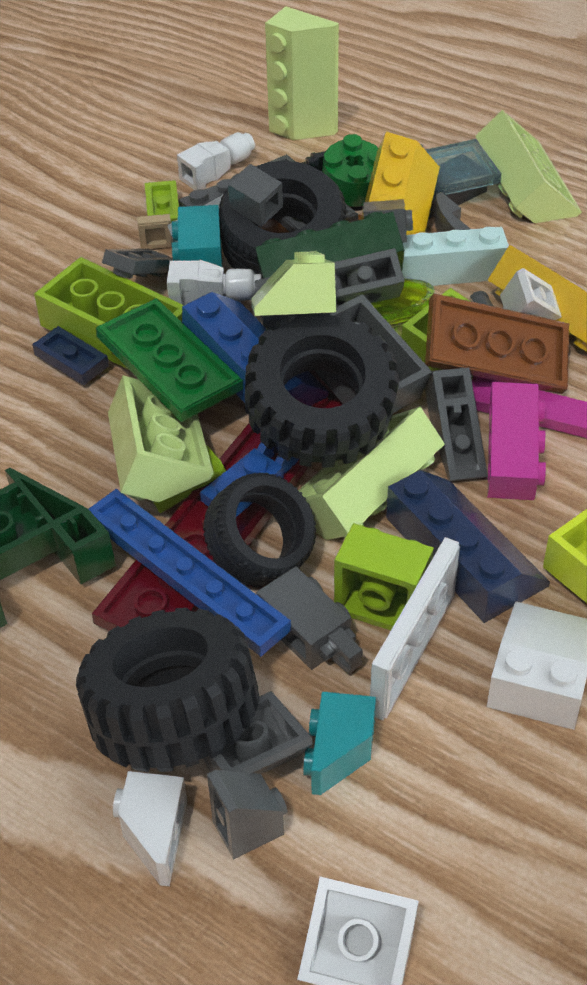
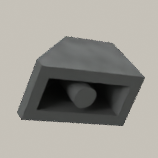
(245, 810)

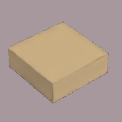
(154, 231)

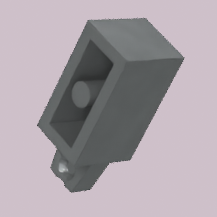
(318, 624)

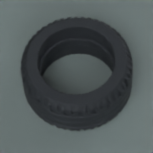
(284, 504)

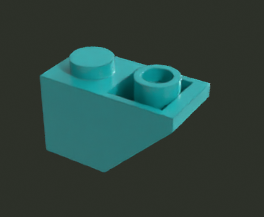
(342, 738)

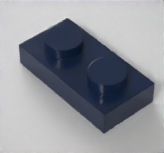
(70, 355)

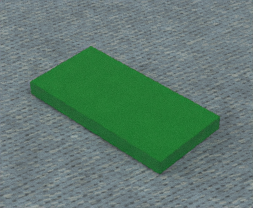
(169, 359)

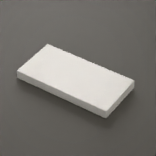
(414, 628)

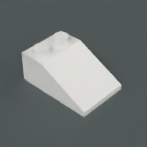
(541, 666)

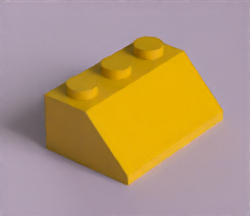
(406, 173)

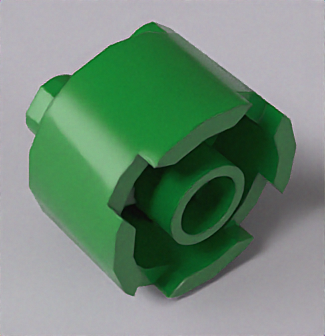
(351, 167)

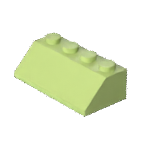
(302, 74)
(526, 172)
(298, 287)
(152, 447)
(360, 488)

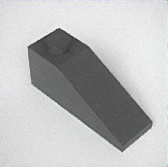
(456, 421)

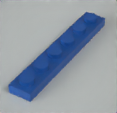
(190, 571)

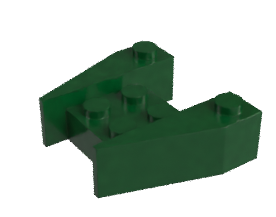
(44, 522)

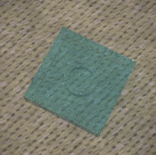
(463, 167)

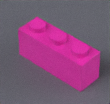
(515, 441)

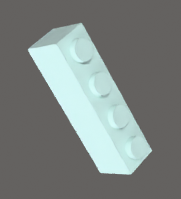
(453, 255)

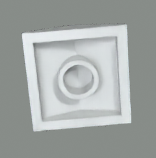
(357, 936)

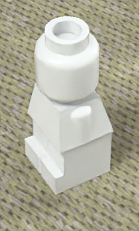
(213, 159)
(197, 278)

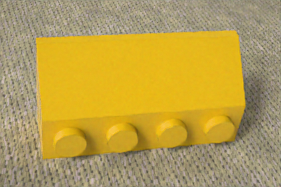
(569, 297)

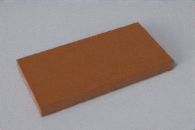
(497, 343)

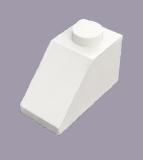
(530, 296)
(152, 819)

